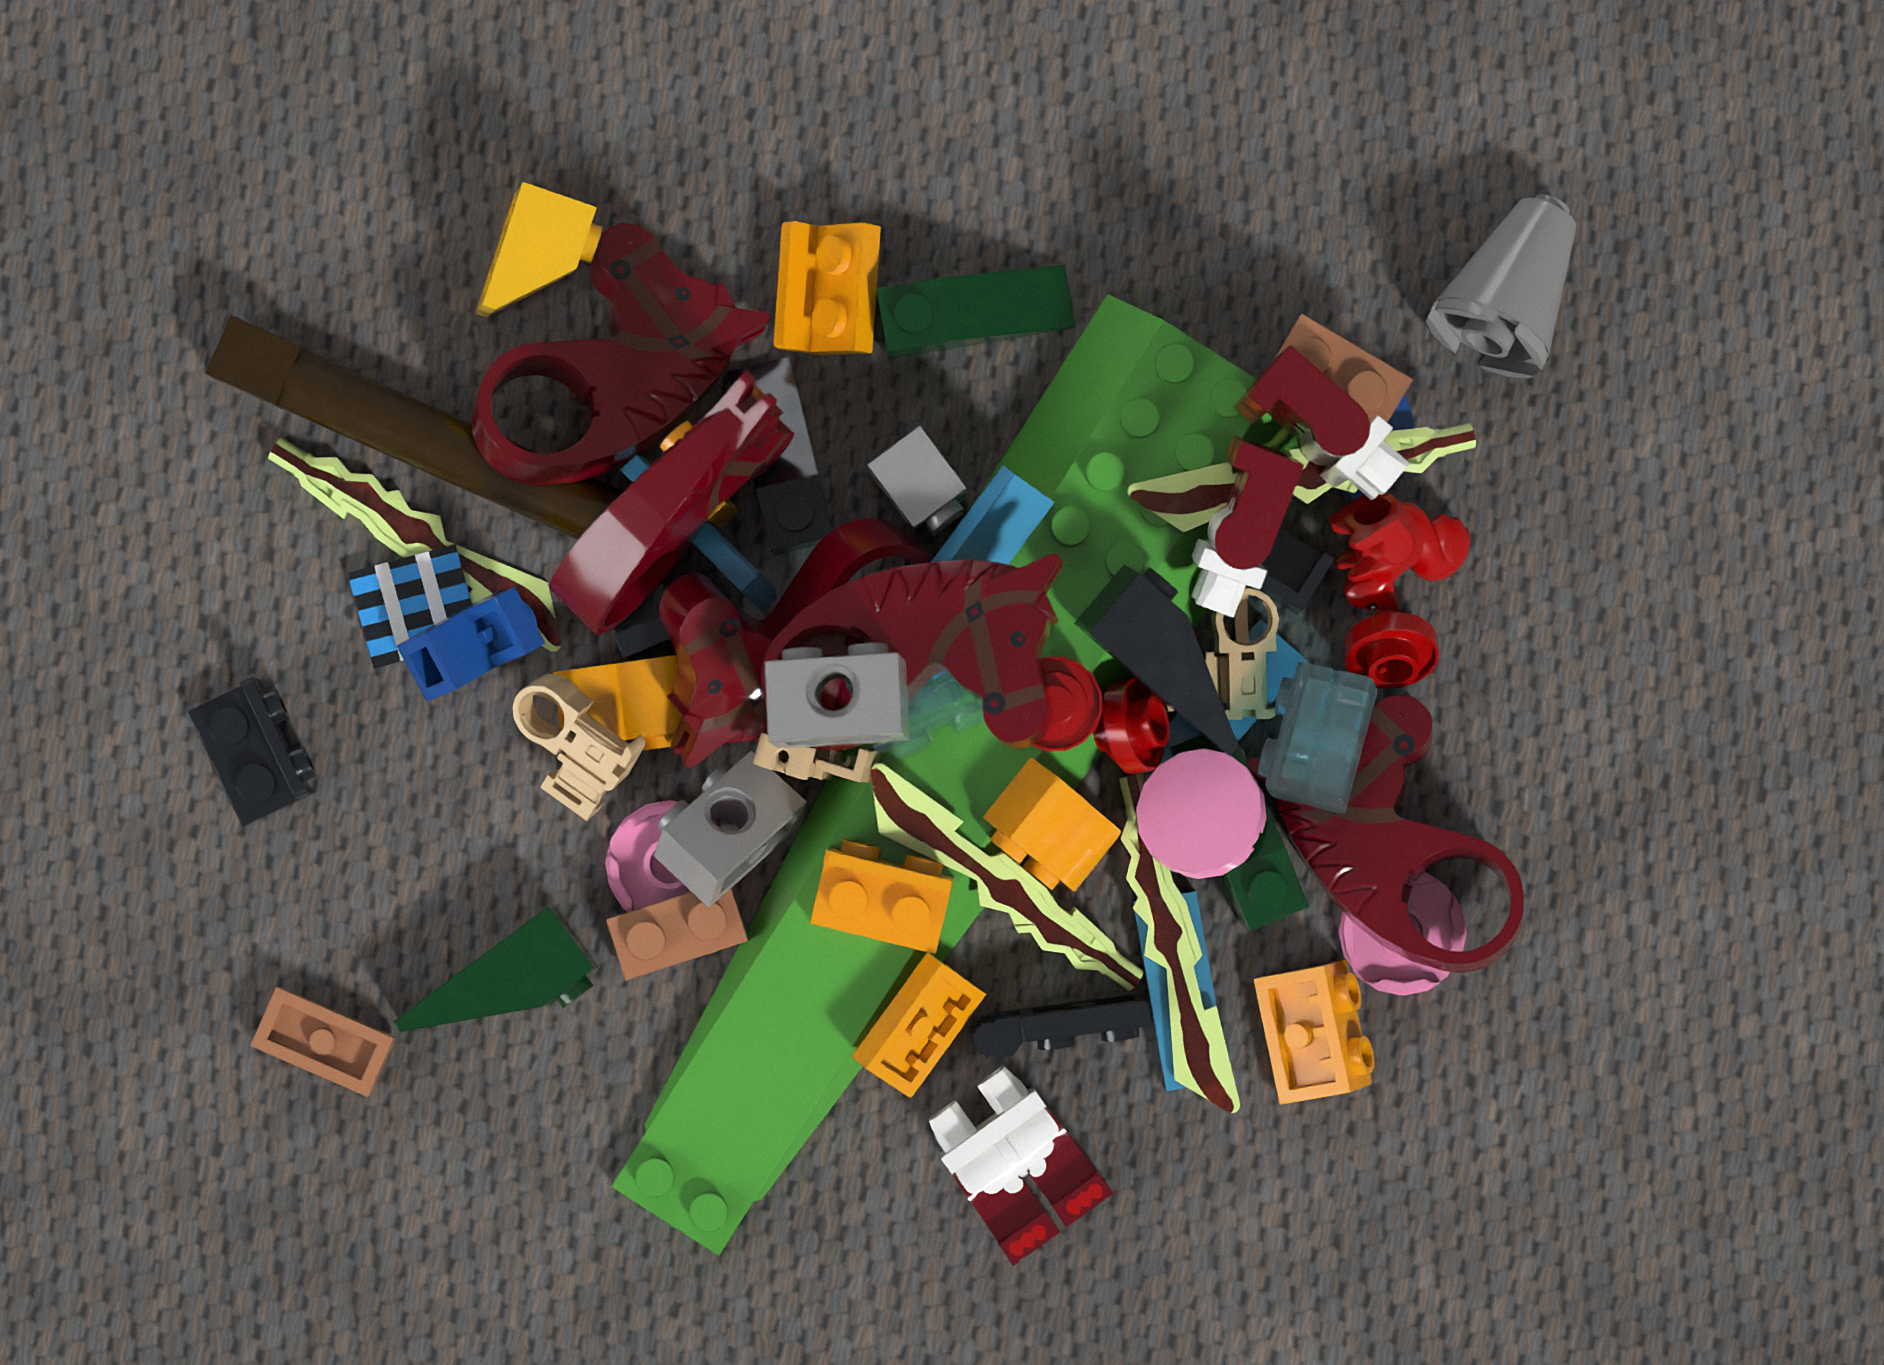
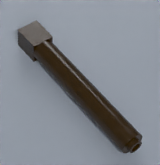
(393, 425)

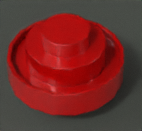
(1392, 649)
(1074, 703)
(1132, 726)

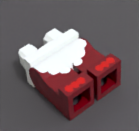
(1326, 422)
(1246, 527)
(1005, 1148)

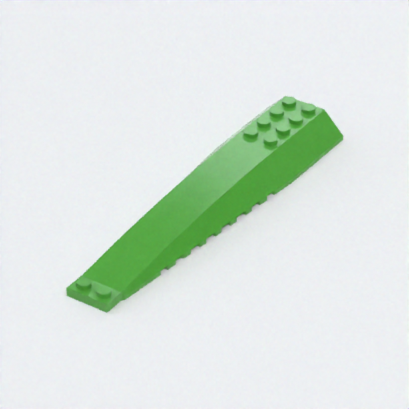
(803, 996)

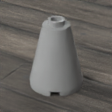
(1510, 290)

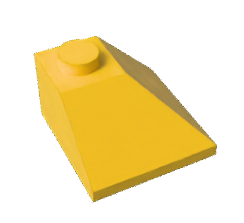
(538, 246)

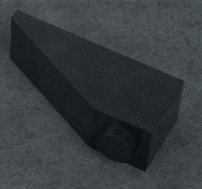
(791, 488)
(1157, 645)

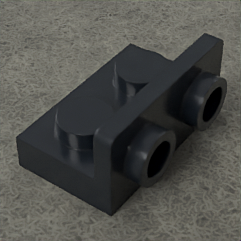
(252, 750)

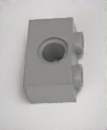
(919, 483)
(873, 715)
(715, 859)

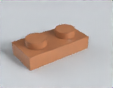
(1356, 371)
(674, 932)
(323, 1041)

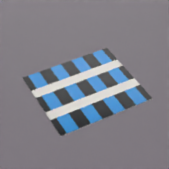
(406, 598)

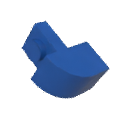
(471, 643)

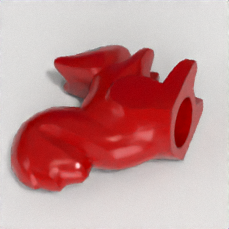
(1389, 540)

